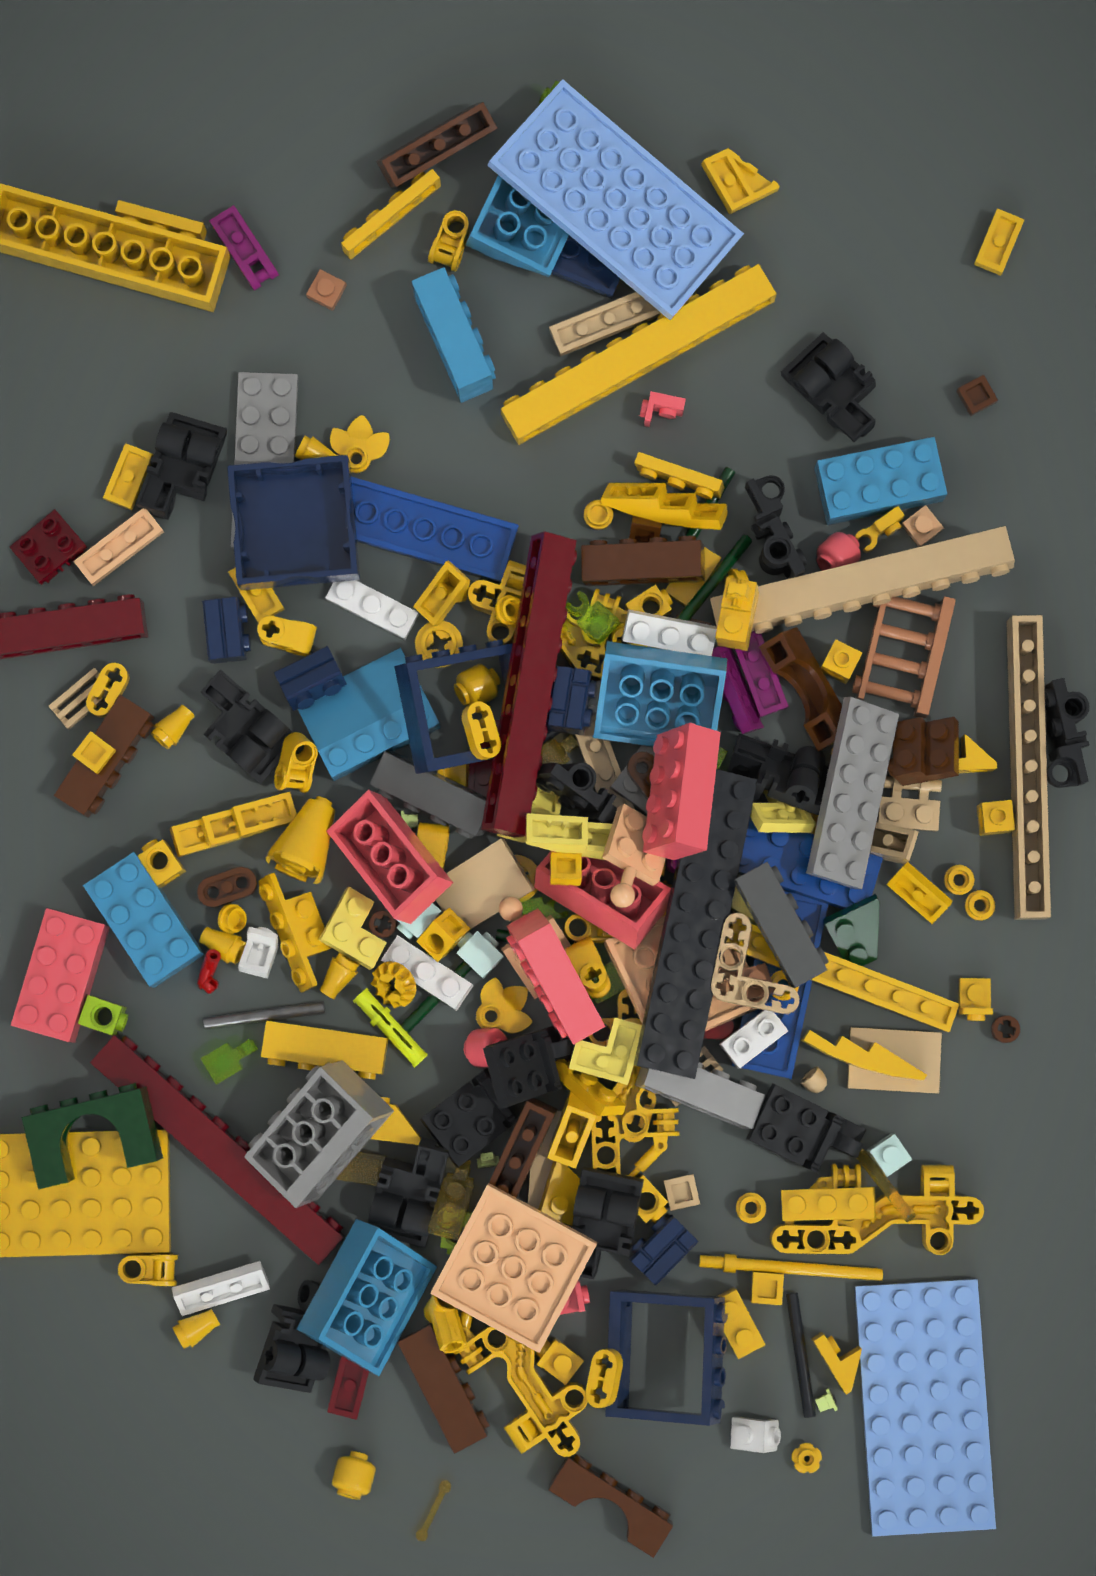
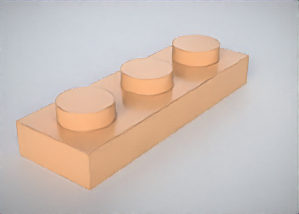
(118, 546)

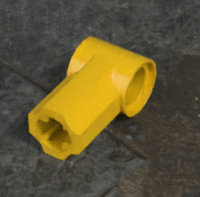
(445, 1325)

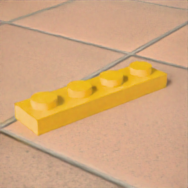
(399, 205)

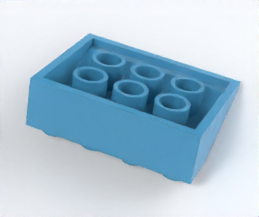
(516, 231)
(656, 691)
(362, 718)
(367, 1297)

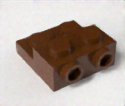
(925, 750)

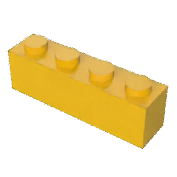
(319, 1046)

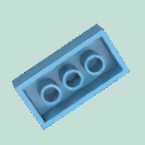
(452, 334)
(880, 480)
(143, 920)

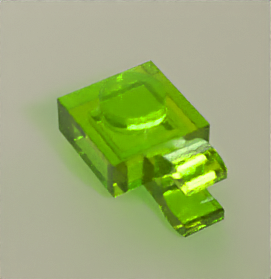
(226, 1061)

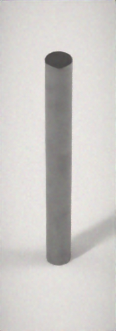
(264, 1015)

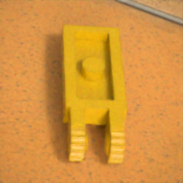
(590, 1090)

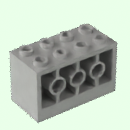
(318, 1132)

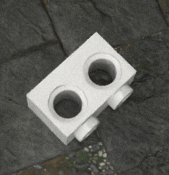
(753, 1038)

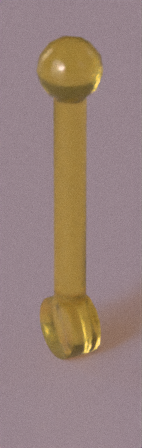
(444, 1487)

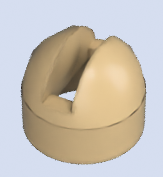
(814, 1080)

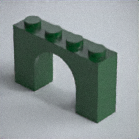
(49, 1130)

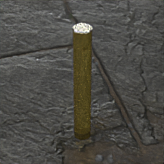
(885, 1186)

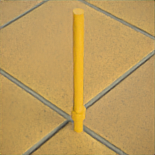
(731, 1263)

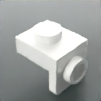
(259, 952)
(755, 1434)

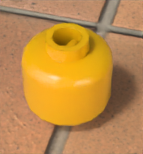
(476, 685)
(353, 1475)

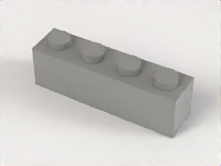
(707, 1093)

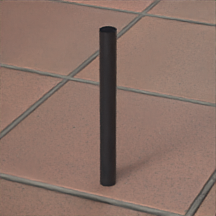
(800, 1355)

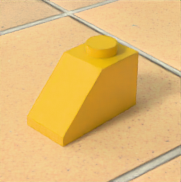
(397, 1128)

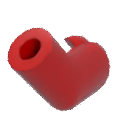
(207, 971)

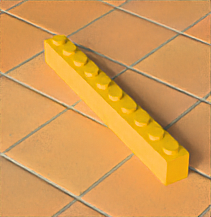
(637, 354)

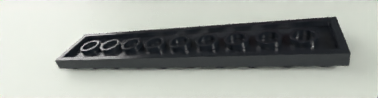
(692, 934)

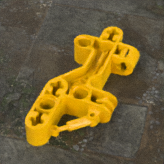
(574, 640)
(630, 1096)
(931, 1207)
(544, 1409)

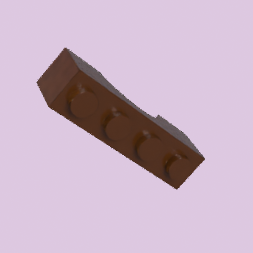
(792, 659)
(578, 1483)

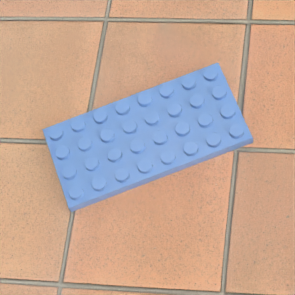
(615, 199)
(924, 1407)

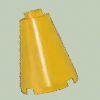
(305, 842)

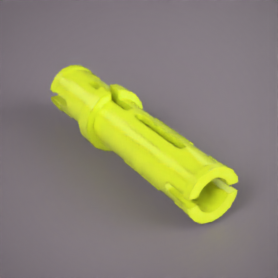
(390, 1027)

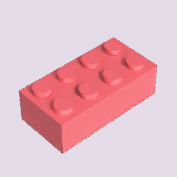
(681, 792)
(389, 857)
(594, 902)
(60, 975)
(557, 980)

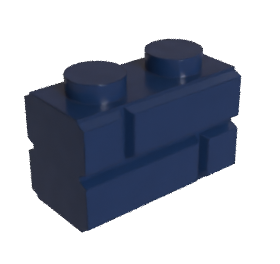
(225, 630)
(310, 679)
(571, 701)
(662, 1249)

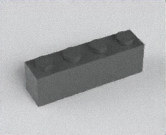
(430, 792)
(780, 924)

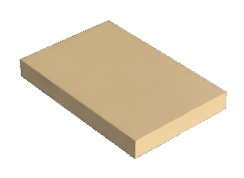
(484, 883)
(915, 1047)

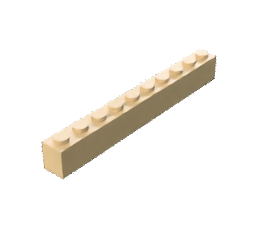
(880, 579)
(1028, 767)

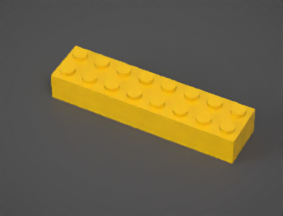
(111, 248)

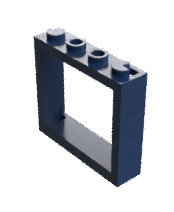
(414, 708)
(714, 1348)

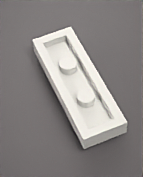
(373, 607)
(669, 633)
(429, 973)
(220, 1288)

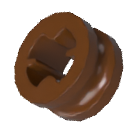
(379, 915)
(998, 1035)

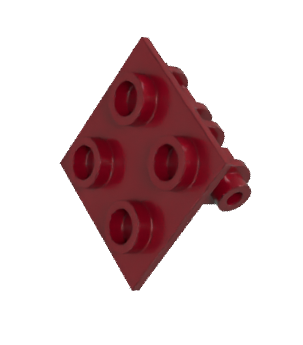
(48, 547)

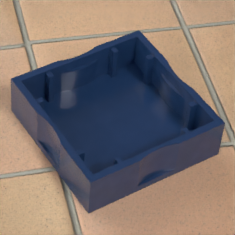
(293, 522)

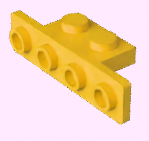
(297, 927)

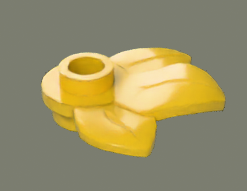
(359, 441)
(506, 1004)

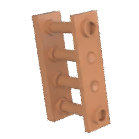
(926, 670)

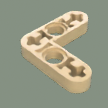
(742, 983)

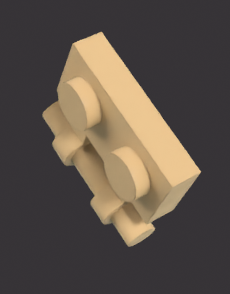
(910, 813)

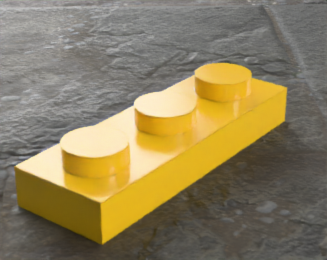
(161, 220)
(679, 476)
(828, 1204)

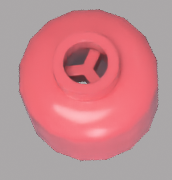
(838, 550)
(477, 1041)

